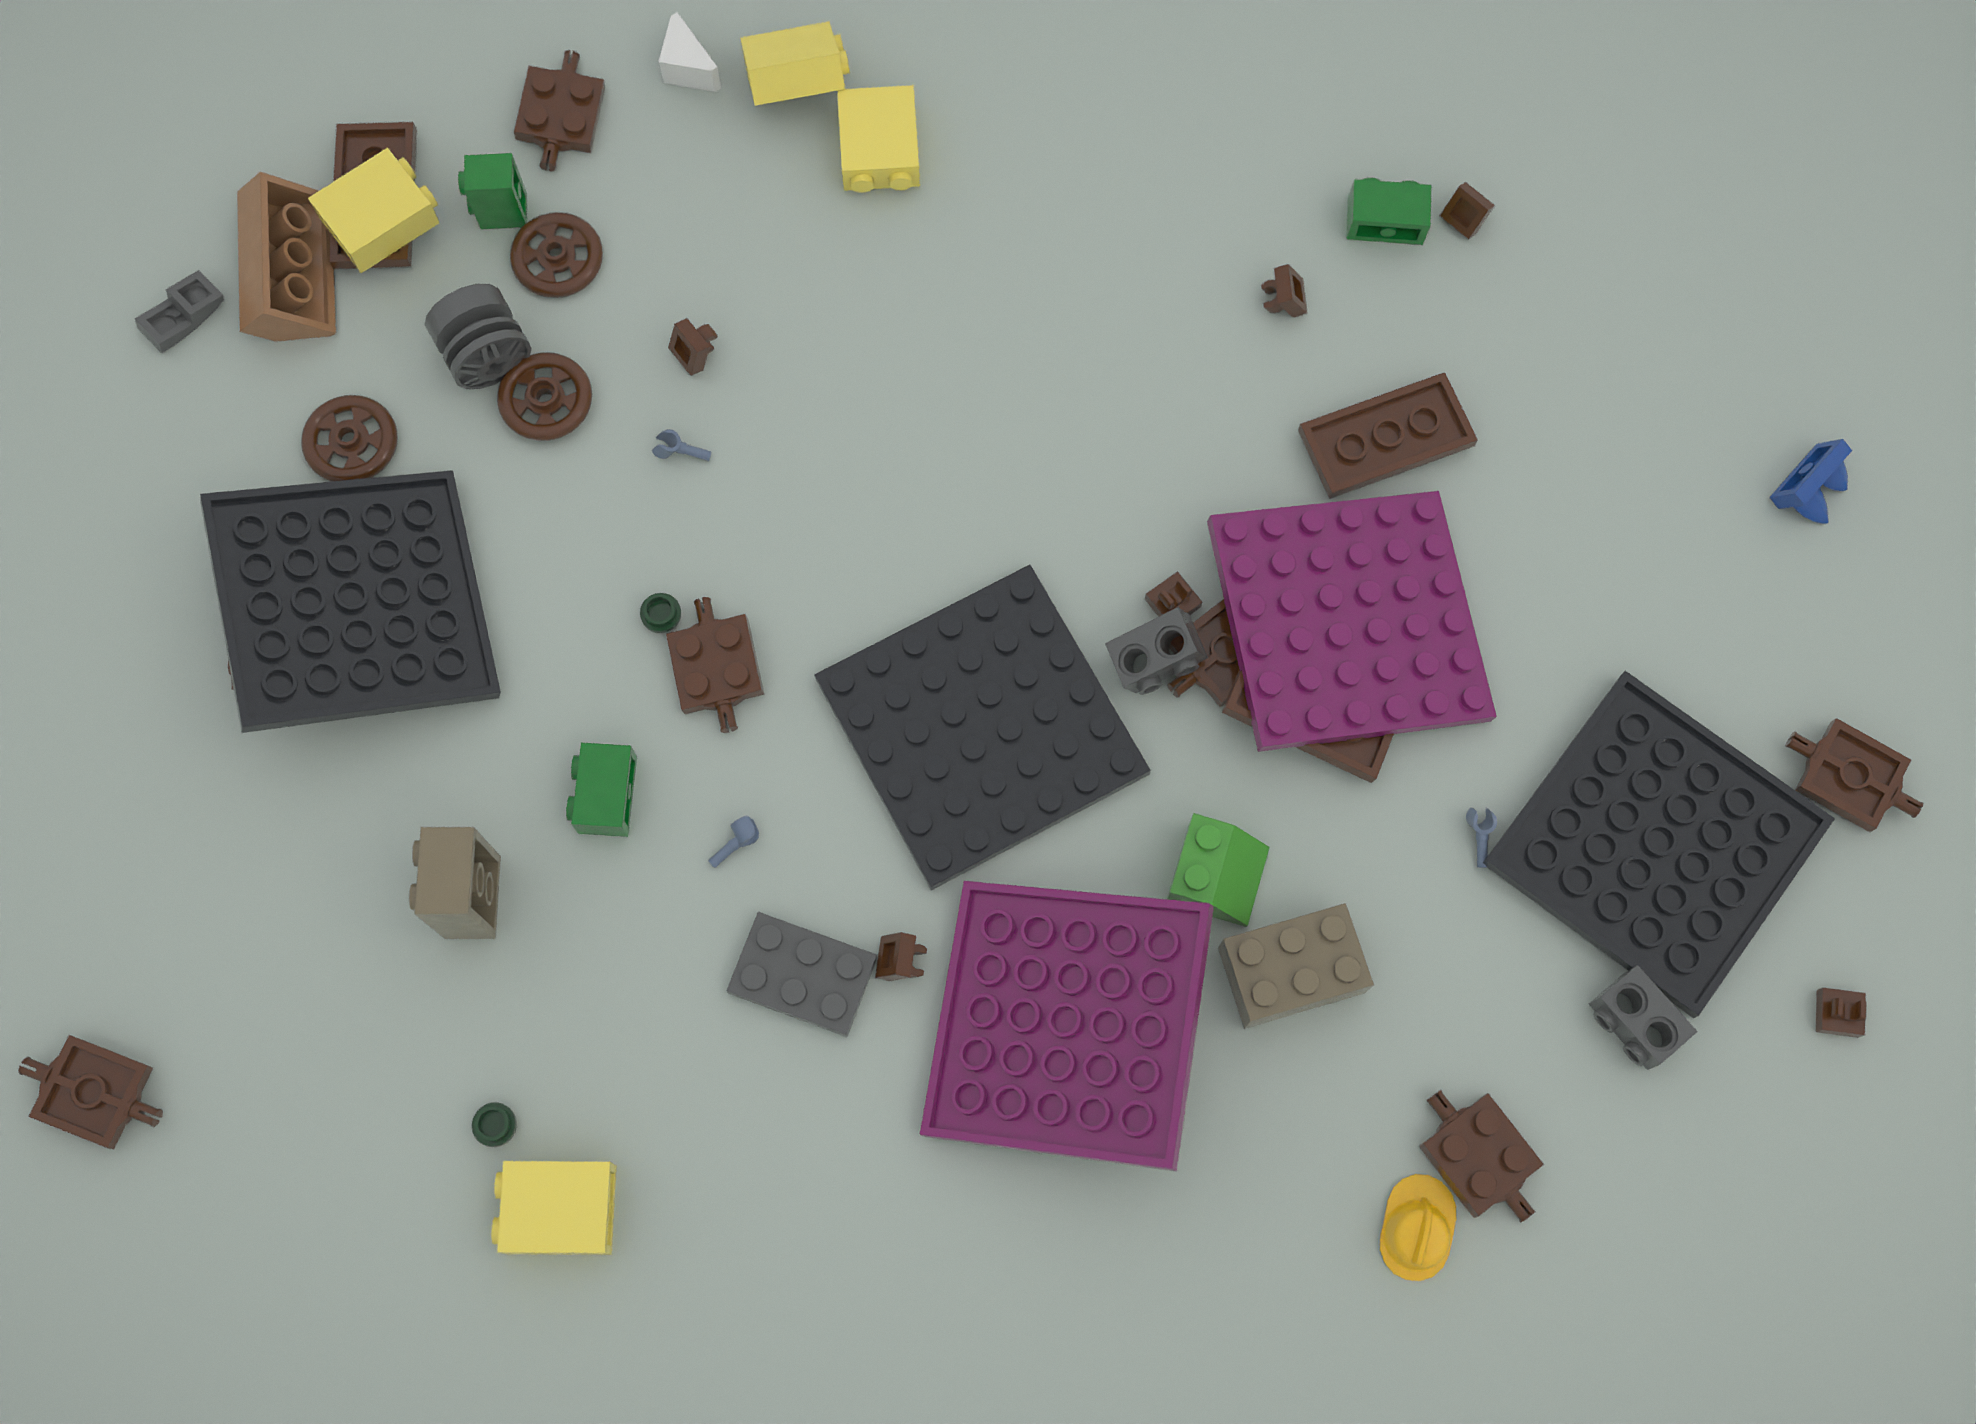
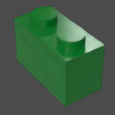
(494, 190)
(1389, 211)
(602, 789)

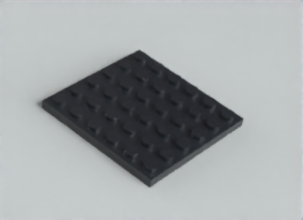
(347, 599)
(981, 726)
(1659, 843)

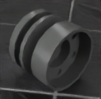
(477, 335)

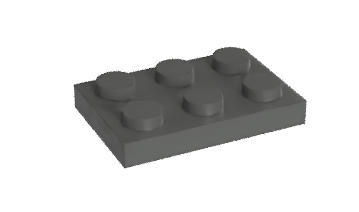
(802, 974)

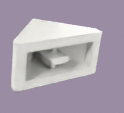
(685, 60)

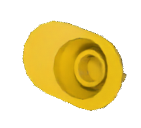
(1418, 1227)

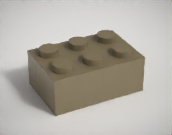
(456, 882)
(1295, 965)

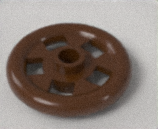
(582, 270)
(325, 420)
(546, 427)

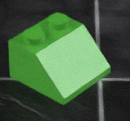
(1219, 868)

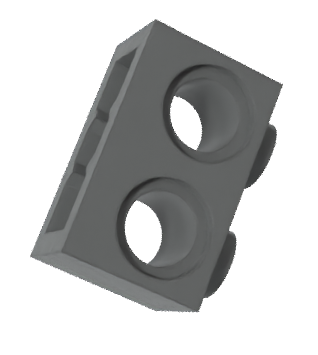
(1154, 641)
(1649, 1009)

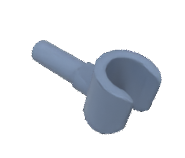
(675, 445)
(1482, 832)
(745, 834)

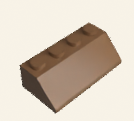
(283, 262)

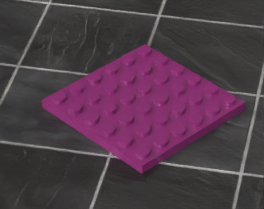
(1349, 620)
(1069, 1023)

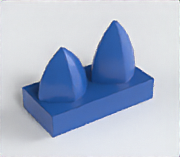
(1802, 487)

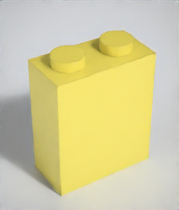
(794, 63)
(878, 138)
(375, 209)
(555, 1208)

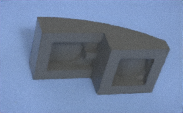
(185, 309)

